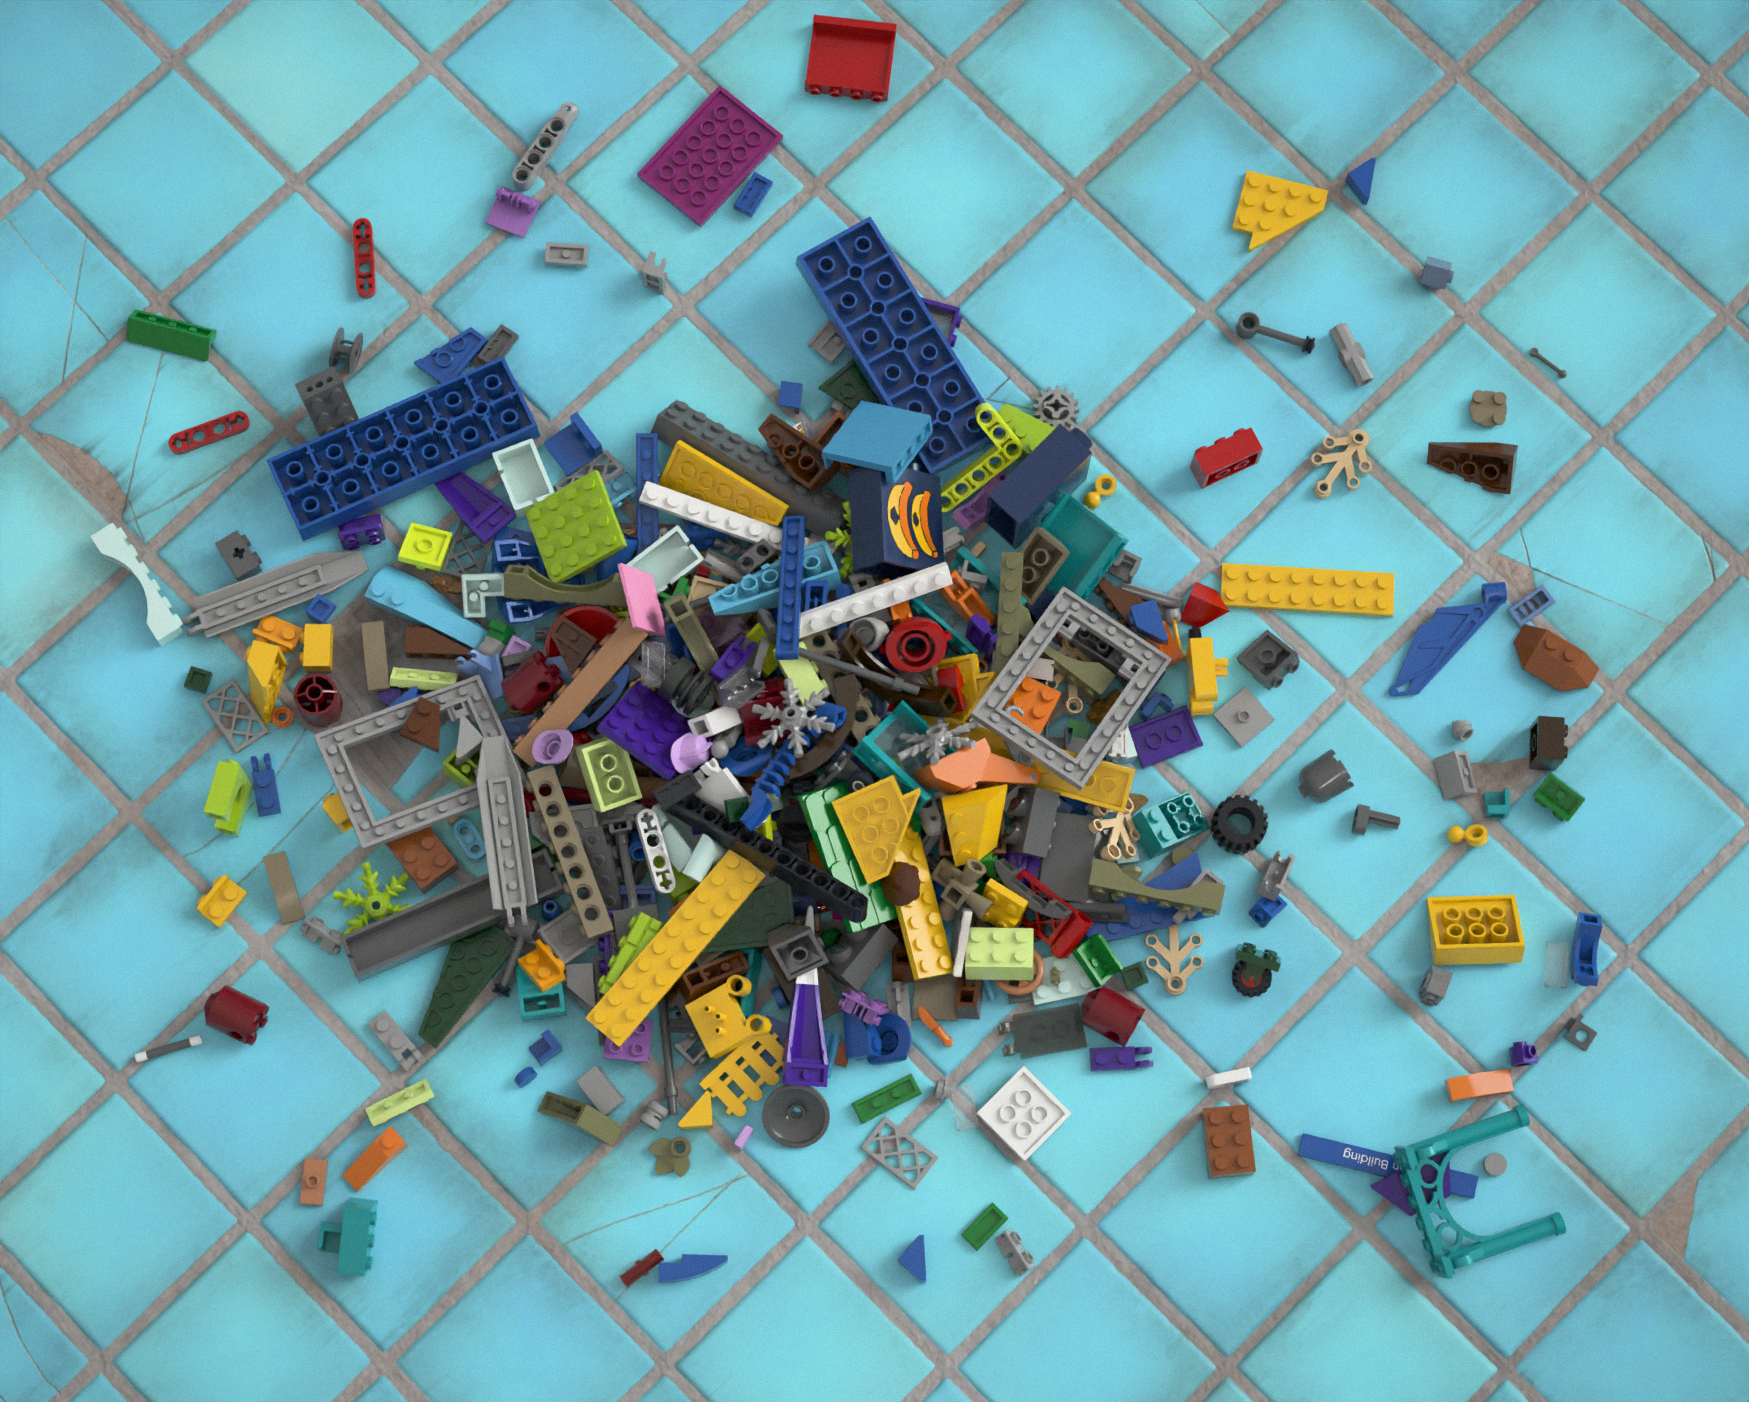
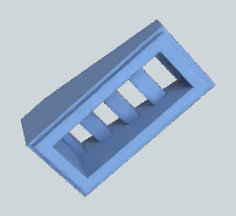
(1545, 594)

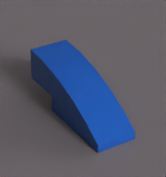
(690, 1268)

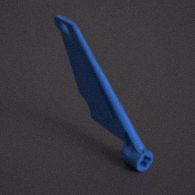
(1444, 636)

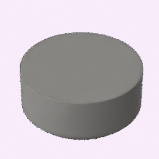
(1495, 1164)

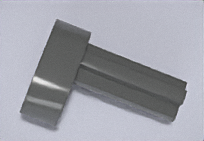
(1364, 815)

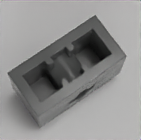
(232, 546)

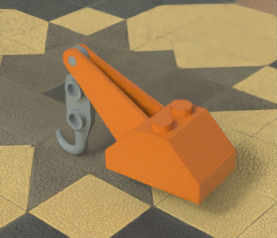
(969, 767)

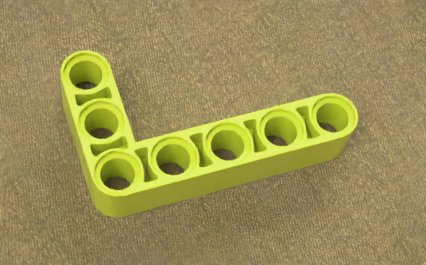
(982, 463)

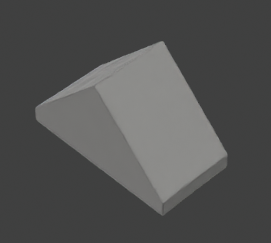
(468, 741)

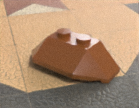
(1554, 659)

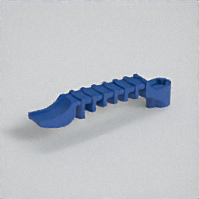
(761, 805)

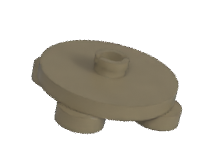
(1488, 408)

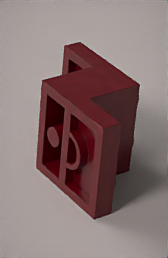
(753, 724)

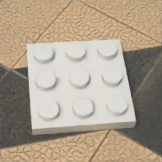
(1023, 1113)

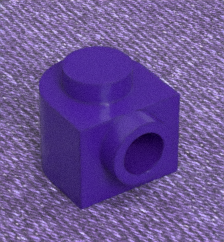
(1523, 1054)

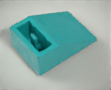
(1169, 824)
(538, 1004)

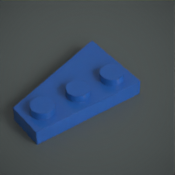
(453, 357)

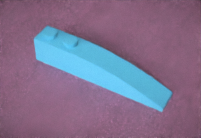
(762, 587)
(422, 605)

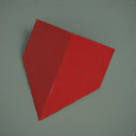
(1203, 606)

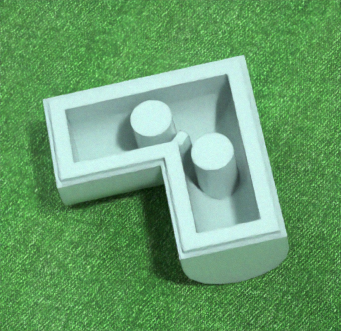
(475, 589)
(704, 856)

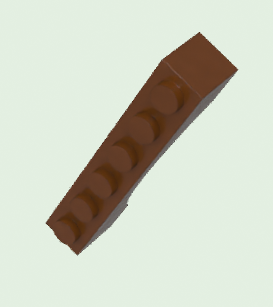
(1117, 600)

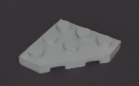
(582, 815)

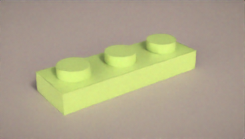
(421, 678)
(399, 1102)

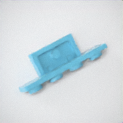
(622, 487)

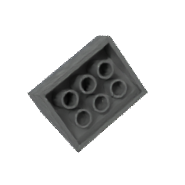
(1071, 859)

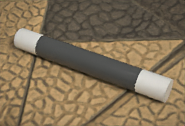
(169, 1048)

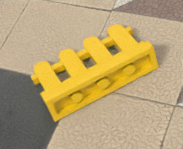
(737, 1074)

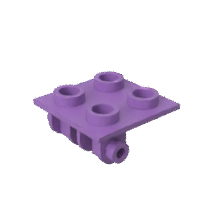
(512, 211)
(860, 998)
(635, 1047)

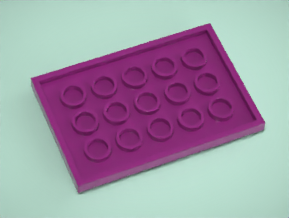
(710, 156)

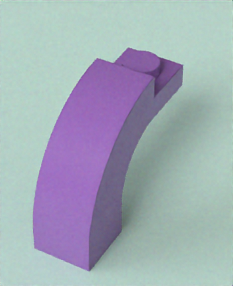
(973, 513)

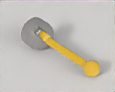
(1173, 617)

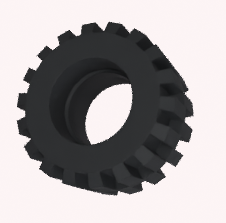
(1244, 807)

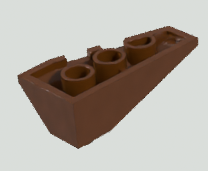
(797, 453)
(1482, 463)

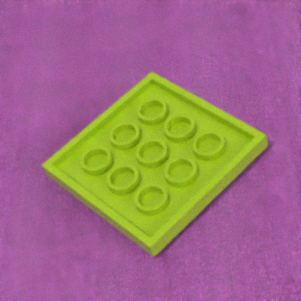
(575, 527)

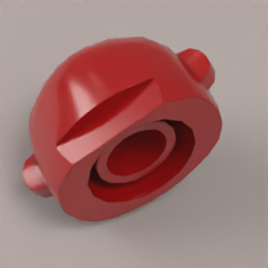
(915, 659)

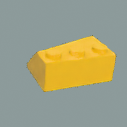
(266, 675)

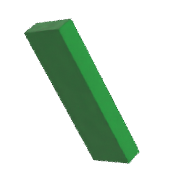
(886, 1098)

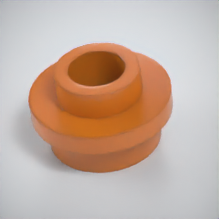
(280, 711)

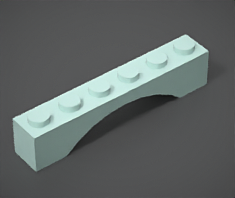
(159, 618)

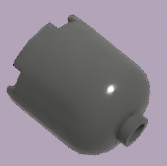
(1324, 778)

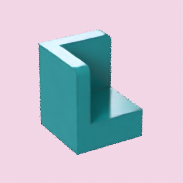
(1497, 804)
(329, 1237)

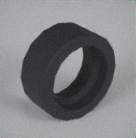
(791, 831)

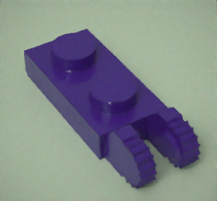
(732, 659)
(1118, 1058)

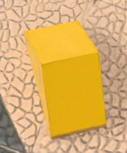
(699, 1115)

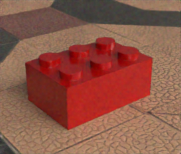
(1226, 457)

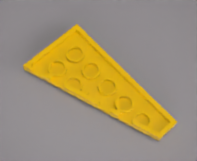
(709, 481)

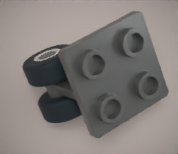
(856, 775)

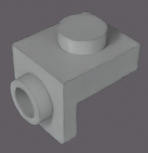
(971, 579)

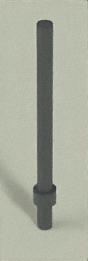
(897, 684)
(671, 1091)

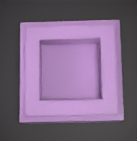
(743, 1137)

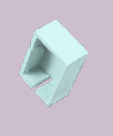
(522, 475)
(668, 559)
(677, 837)

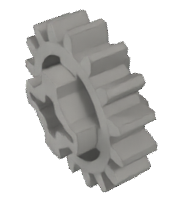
(1066, 408)

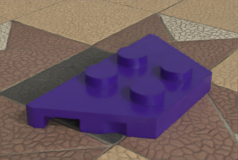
(1394, 1191)

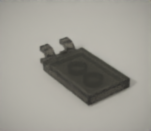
(1045, 1032)

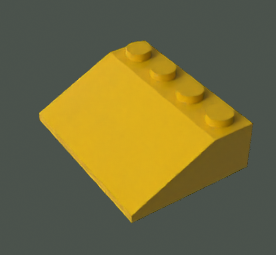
(1475, 930)

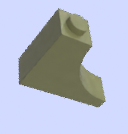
(580, 1117)

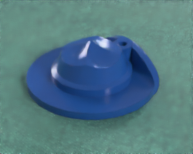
(745, 759)
(895, 1040)

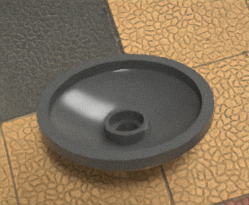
(792, 1127)

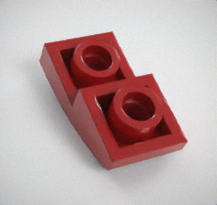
(952, 677)

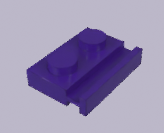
(980, 635)

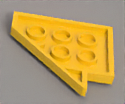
(1275, 206)
(975, 683)
(876, 824)

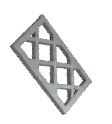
(610, 463)
(216, 715)
(899, 1133)

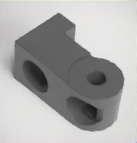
(755, 558)

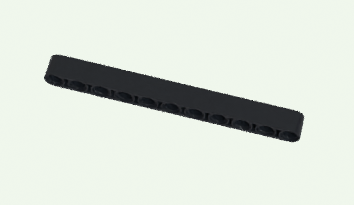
(772, 858)

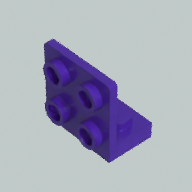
(361, 532)

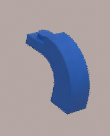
(1585, 948)

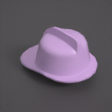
(552, 746)
(689, 752)

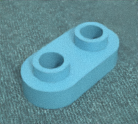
(469, 840)

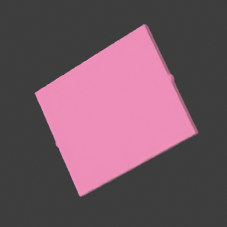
(642, 600)

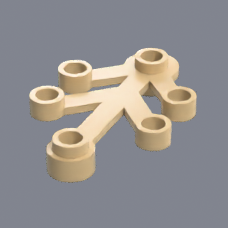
(1342, 460)
(1072, 690)
(1111, 851)
(1174, 958)

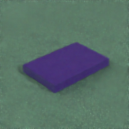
(1165, 737)

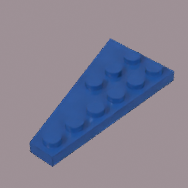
(1150, 916)

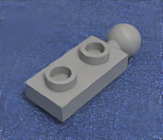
(725, 740)

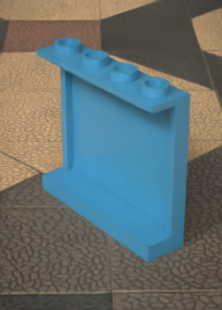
(879, 439)

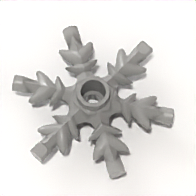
(793, 718)
(937, 740)

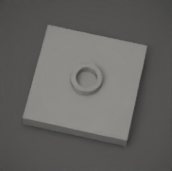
(1243, 717)

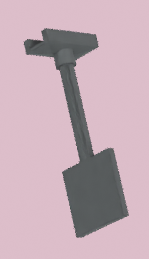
(623, 917)

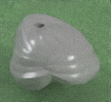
(866, 628)

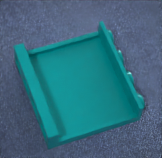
(1089, 540)

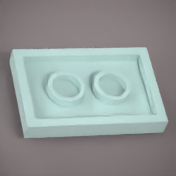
(1072, 983)

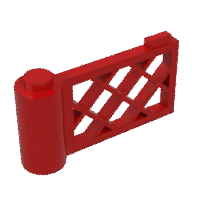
(1067, 933)

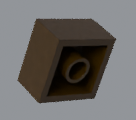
(1547, 743)

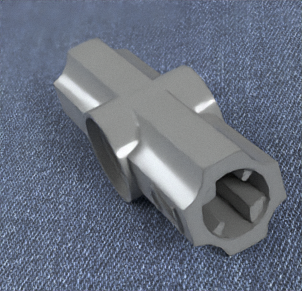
(1351, 354)

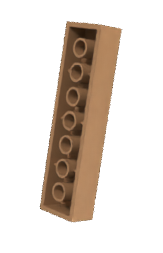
(585, 686)

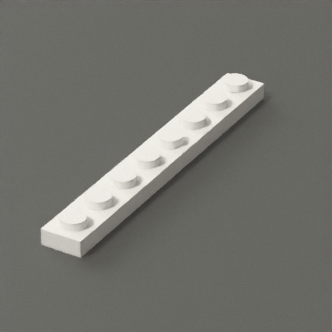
(711, 515)
(874, 599)

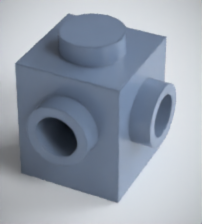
(1436, 273)

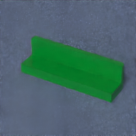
(170, 334)

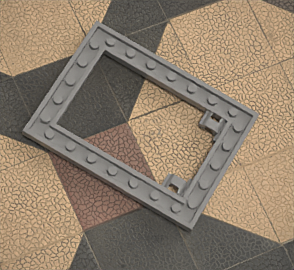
(1078, 614)
(475, 705)

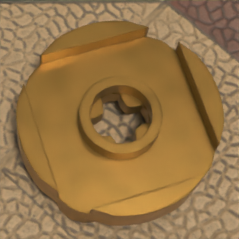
(1101, 707)

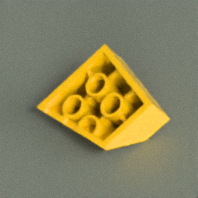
(974, 822)

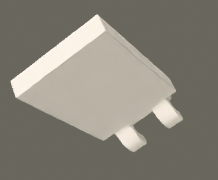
(719, 786)

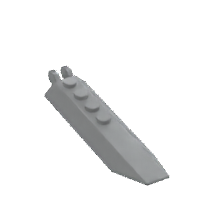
(273, 591)
(505, 829)

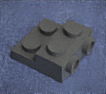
(1269, 660)

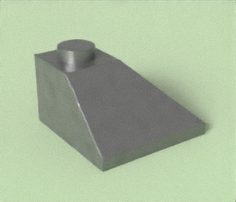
(796, 949)

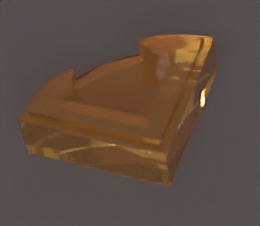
(1138, 801)

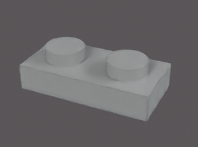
(566, 254)

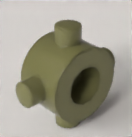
(1055, 976)

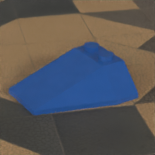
(525, 554)

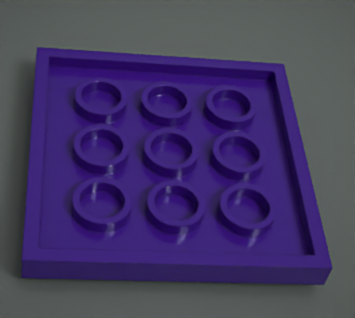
(646, 728)

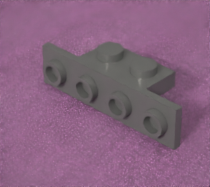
(605, 865)

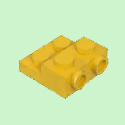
(1007, 906)

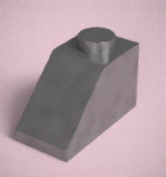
(581, 982)

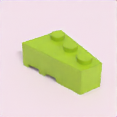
(1026, 427)
(461, 774)

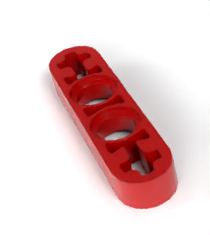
(364, 258)
(208, 429)

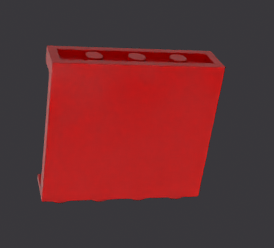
(850, 58)

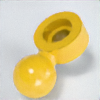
(1092, 499)
(1475, 834)

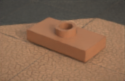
(313, 1182)

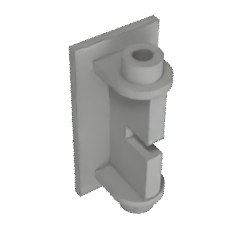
(315, 929)
(899, 1001)
(1012, 1243)

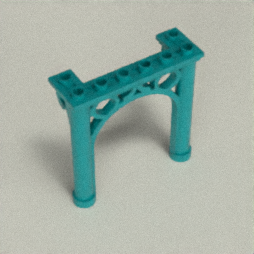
(1416, 1155)

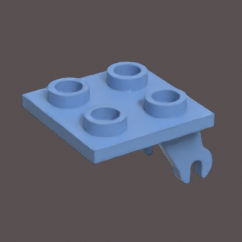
(489, 670)

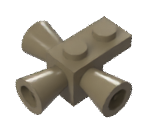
(960, 888)

